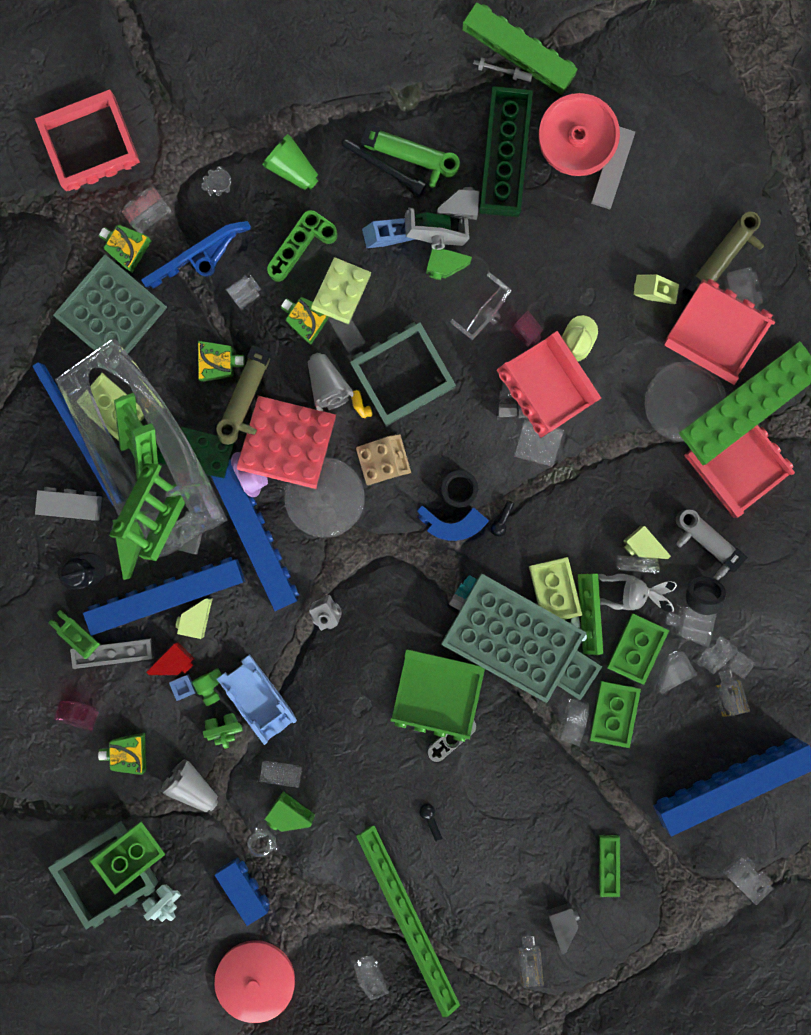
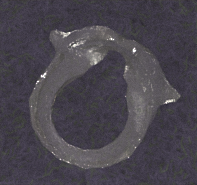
(262, 833)

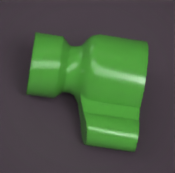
(205, 686)

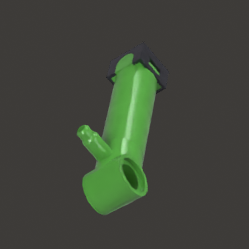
(410, 151)

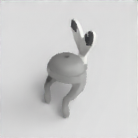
(637, 593)

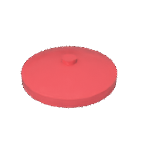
(578, 134)
(254, 981)

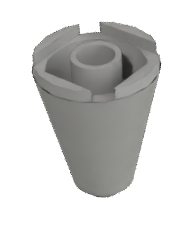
(327, 384)
(190, 788)

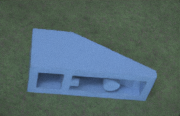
(385, 233)

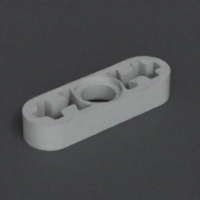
(444, 753)

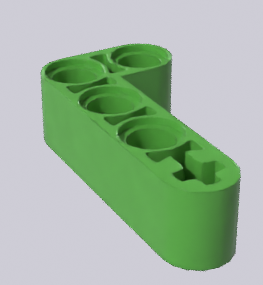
(299, 247)

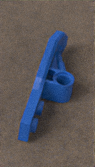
(207, 250)

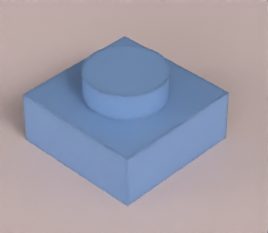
(182, 687)

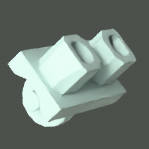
(161, 909)

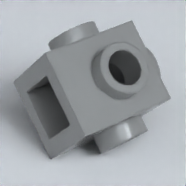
(325, 613)

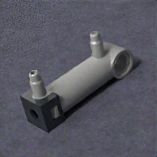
(729, 556)

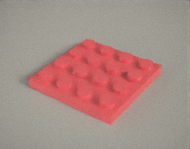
(287, 442)

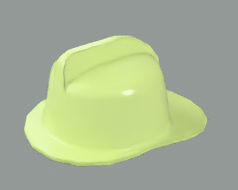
(580, 336)

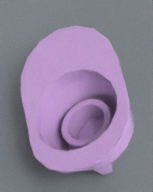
(250, 482)

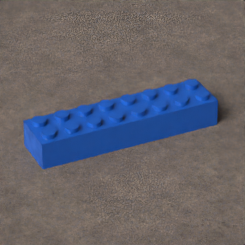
(734, 786)

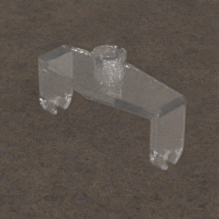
(488, 310)

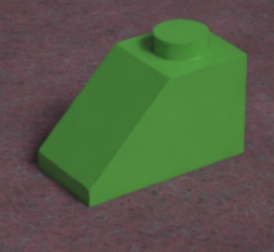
(446, 263)

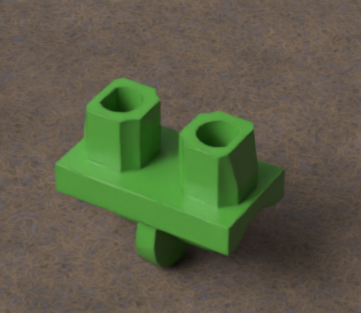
(214, 731)

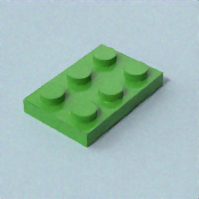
(637, 649)
(615, 714)

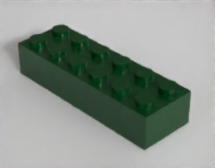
(506, 151)

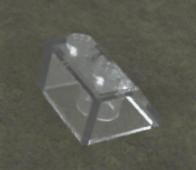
(146, 210)

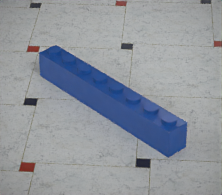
(256, 540)
(163, 597)

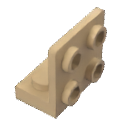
(383, 459)

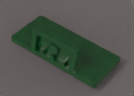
(211, 453)

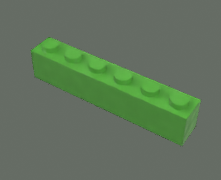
(519, 48)

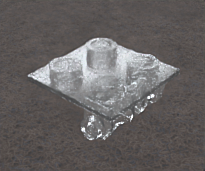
(538, 449)

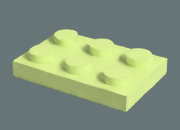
(341, 290)

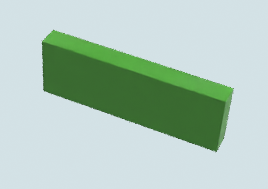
(609, 865)

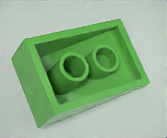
(126, 857)

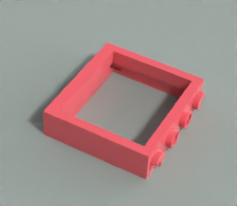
(77, 111)

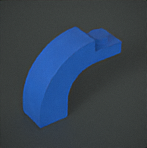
(465, 528)

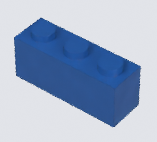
(242, 891)

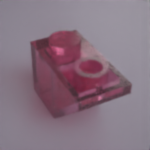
(76, 714)

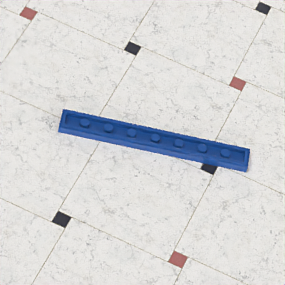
(65, 413)

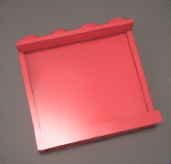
(718, 330)
(548, 384)
(744, 470)

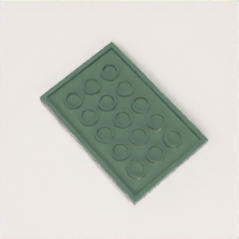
(513, 638)

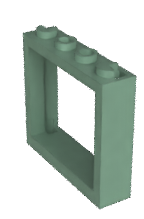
(378, 348)
(72, 896)

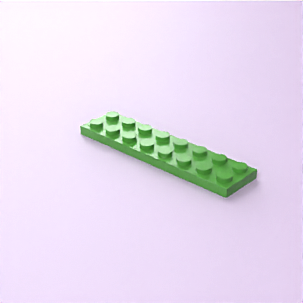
(749, 404)

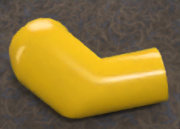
(358, 405)

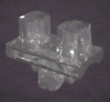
(717, 656)

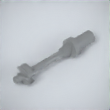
(515, 73)

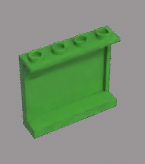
(438, 695)

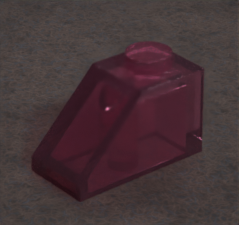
(527, 329)

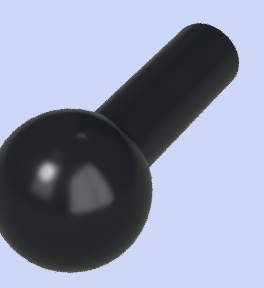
(499, 528)
(427, 812)

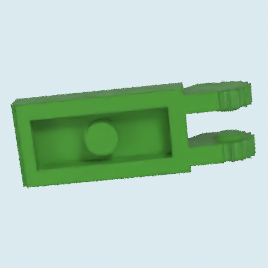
(75, 635)

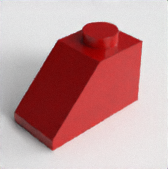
(173, 662)

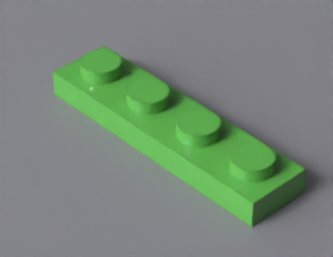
(591, 613)

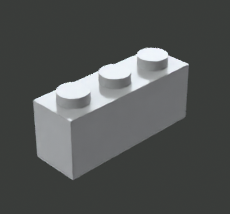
(68, 504)

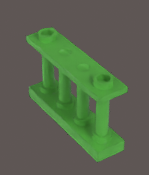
(133, 435)
(165, 521)

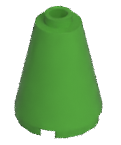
(291, 164)

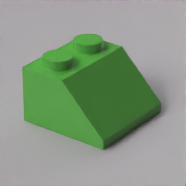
(288, 814)

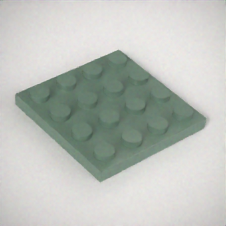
(110, 307)

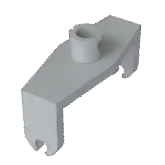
(436, 235)

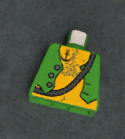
(125, 245)
(304, 319)
(217, 361)
(126, 754)

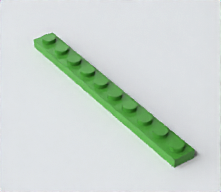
(408, 921)

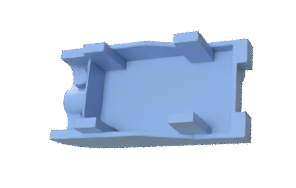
(257, 699)

